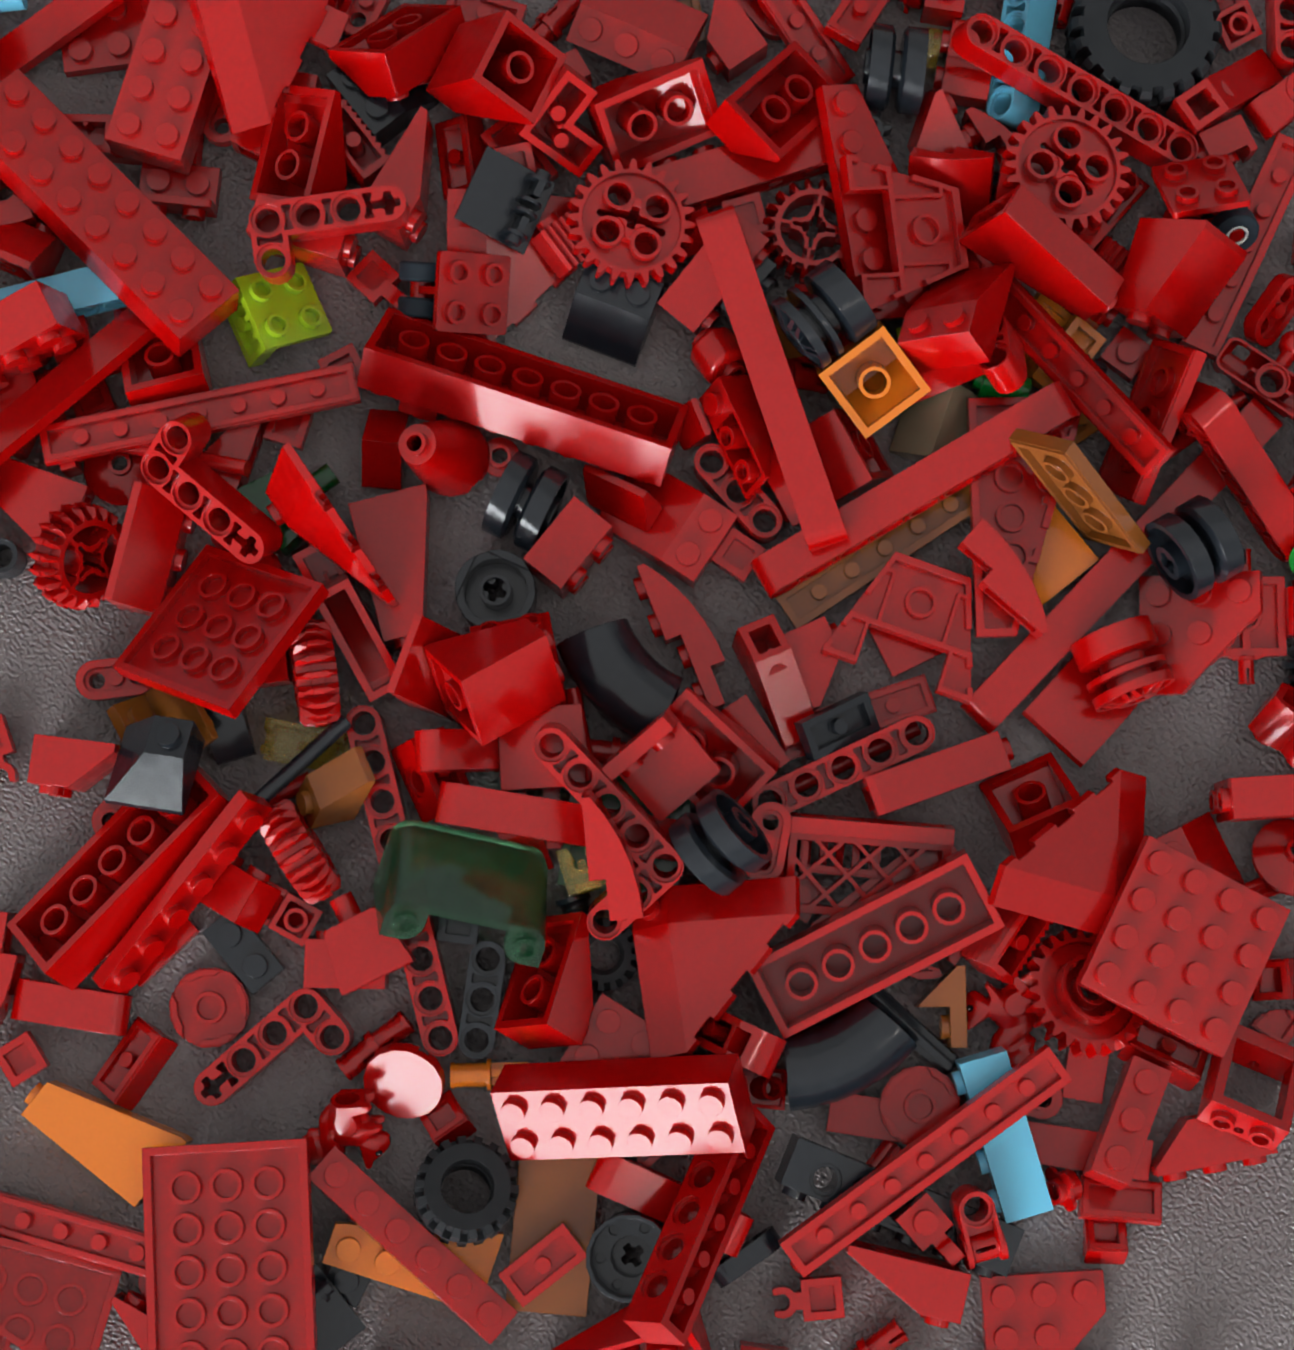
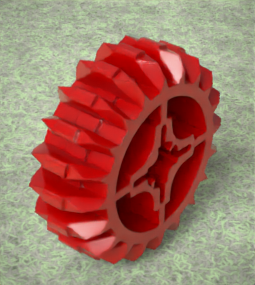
(798, 229)
(75, 555)
(315, 675)
(300, 853)

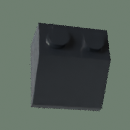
(381, 116)
(612, 317)

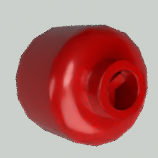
(717, 354)

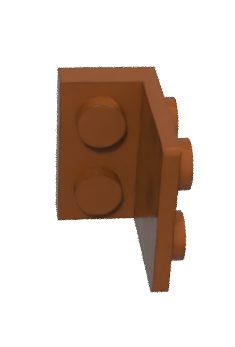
(161, 704)

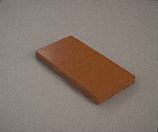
(1079, 490)
(548, 1195)

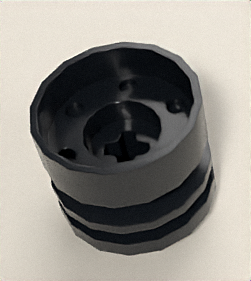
(830, 309)
(607, 1249)

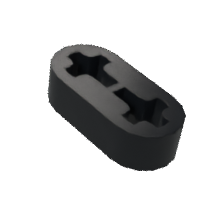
(751, 1254)

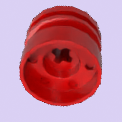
(1121, 660)

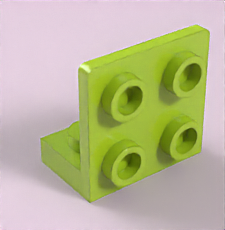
(276, 314)

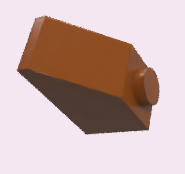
(336, 789)

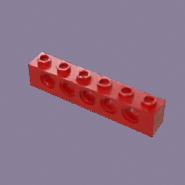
(695, 1240)

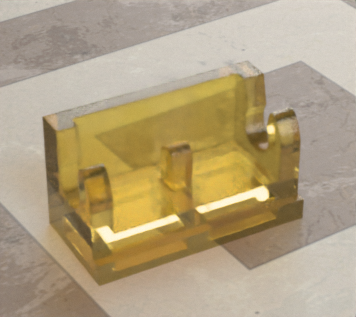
(288, 739)
(576, 880)

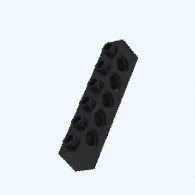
(805, 1157)

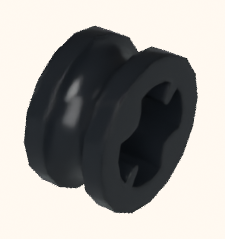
(574, 904)

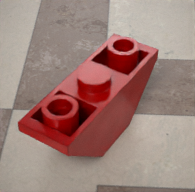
(1199, 1145)

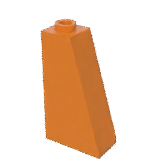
(99, 1134)

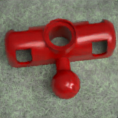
(1247, 373)

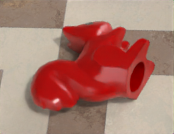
(1008, 1012)
(349, 1124)

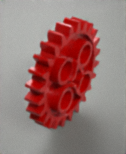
(1089, 147)
(620, 256)

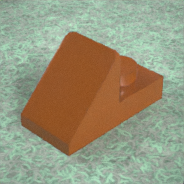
(950, 993)

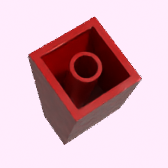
(497, 70)
(1175, 274)
(847, 456)
(496, 677)

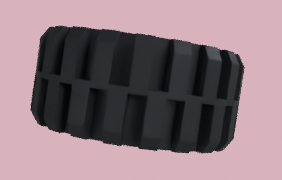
(1154, 83)

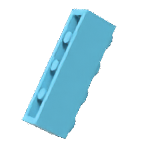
(1011, 1156)

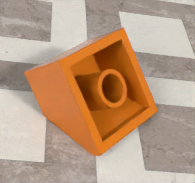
(873, 380)

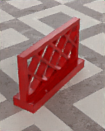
(861, 832)

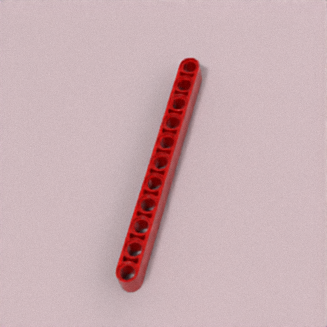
(1097, 590)

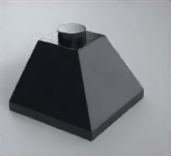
(156, 765)

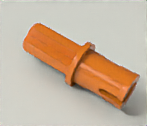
(476, 1073)

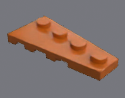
(358, 1253)

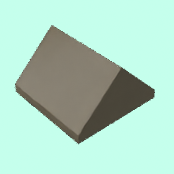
(931, 424)

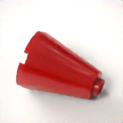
(446, 455)

